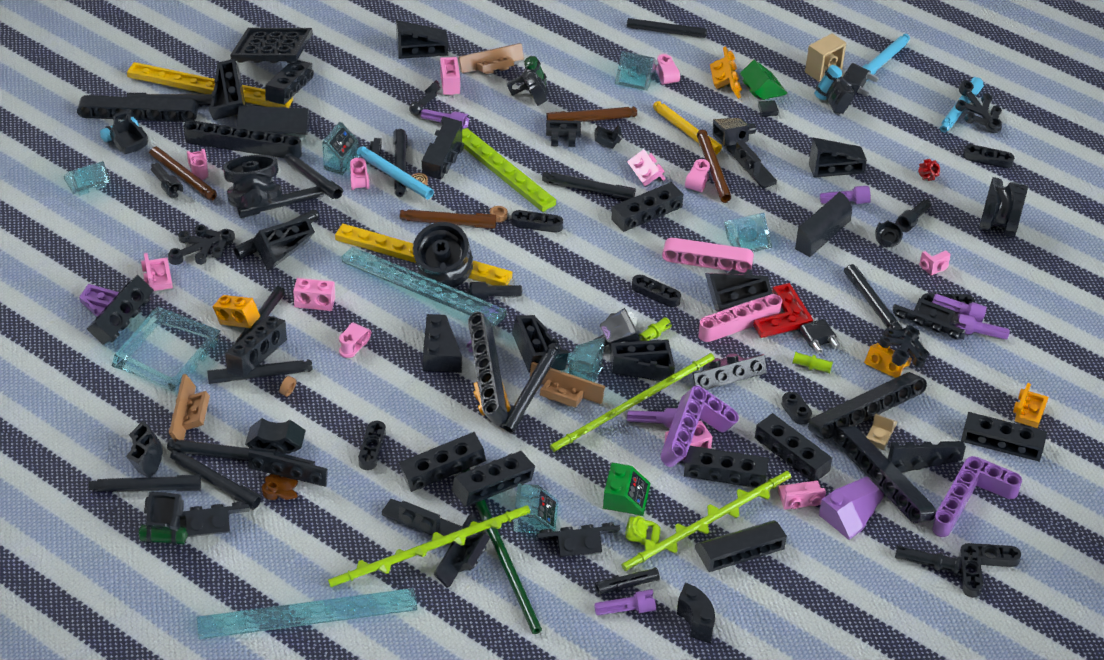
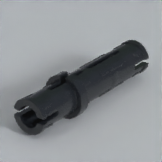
(619, 583)

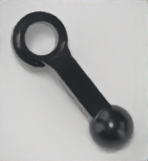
(416, 107)

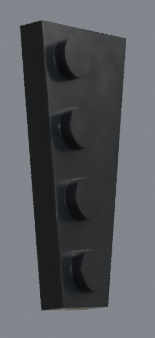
(915, 457)

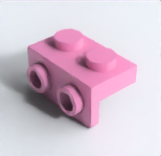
(645, 167)
(157, 274)

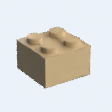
(824, 53)

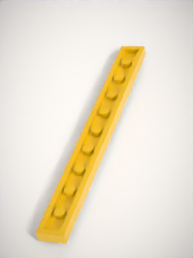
(194, 83)
(404, 250)

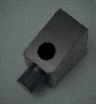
(731, 130)

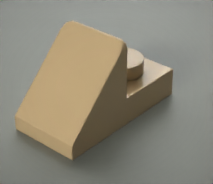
(881, 431)

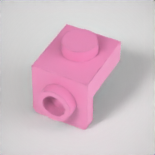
(934, 263)

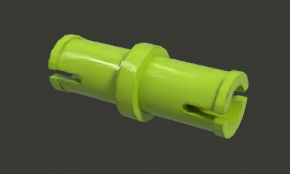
(655, 330)
(812, 362)

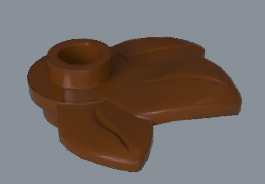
(278, 486)

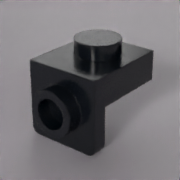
(607, 137)

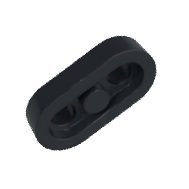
(376, 146)
(796, 408)

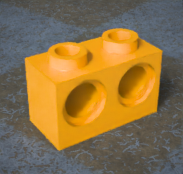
(236, 311)

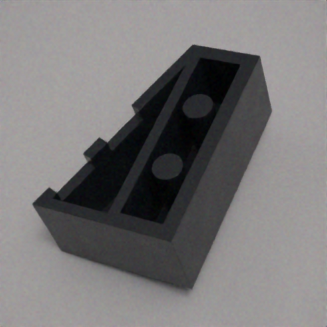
(420, 41)
(227, 90)
(444, 150)
(835, 158)
(735, 289)
(440, 346)
(642, 359)

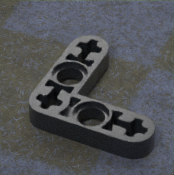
(979, 558)

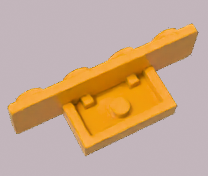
(724, 72)

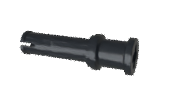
(938, 561)

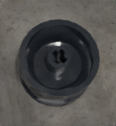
(252, 181)
(1004, 206)
(443, 254)

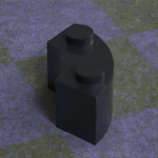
(282, 437)
(145, 451)
(697, 611)

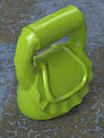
(637, 529)

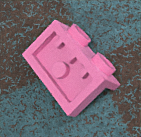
(801, 494)

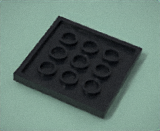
(271, 44)

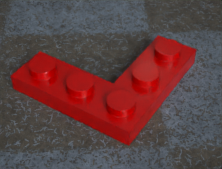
(792, 319)

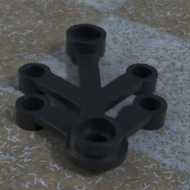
(992, 123)
(222, 237)
(900, 356)

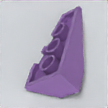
(851, 506)

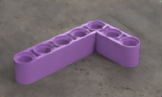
(694, 405)
(972, 474)

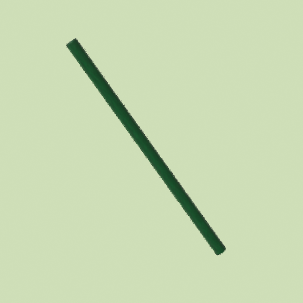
(509, 569)

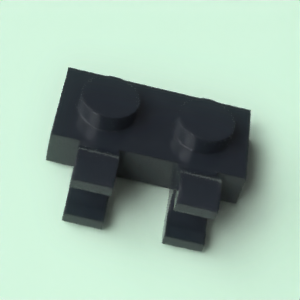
(563, 128)

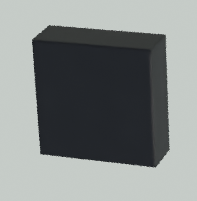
(768, 108)

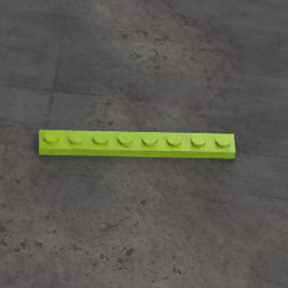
(507, 171)

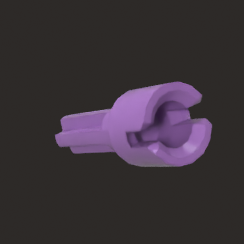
(437, 116)
(858, 195)
(973, 309)
(970, 325)
(653, 417)
(641, 601)

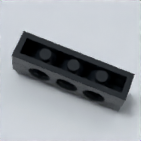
(288, 82)
(647, 206)
(102, 328)
(256, 346)
(1004, 436)
(793, 447)
(442, 461)
(726, 467)
(493, 478)

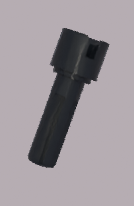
(169, 183)
(909, 218)
(483, 291)

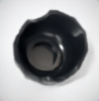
(888, 234)

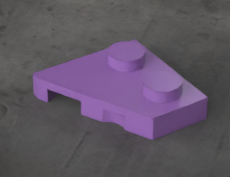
(96, 298)

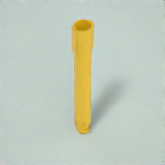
(682, 124)

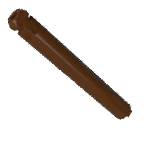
(593, 115)
(715, 169)
(183, 173)
(479, 220)

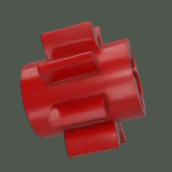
(929, 169)

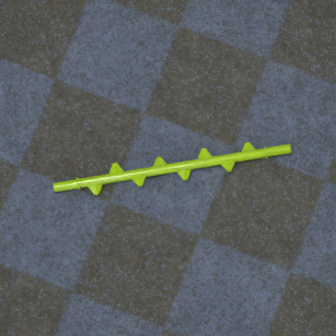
(569, 438)
(702, 525)
(437, 541)

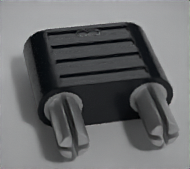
(859, 75)
(819, 333)

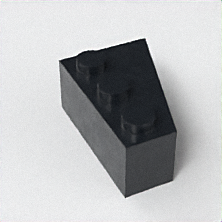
(282, 240)
(533, 341)

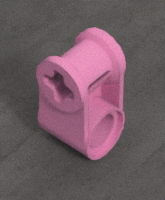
(667, 70)
(198, 163)
(358, 174)
(698, 176)
(353, 340)

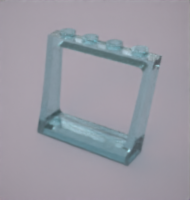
(159, 316)

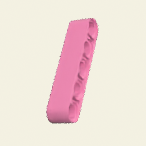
(707, 255)
(738, 317)

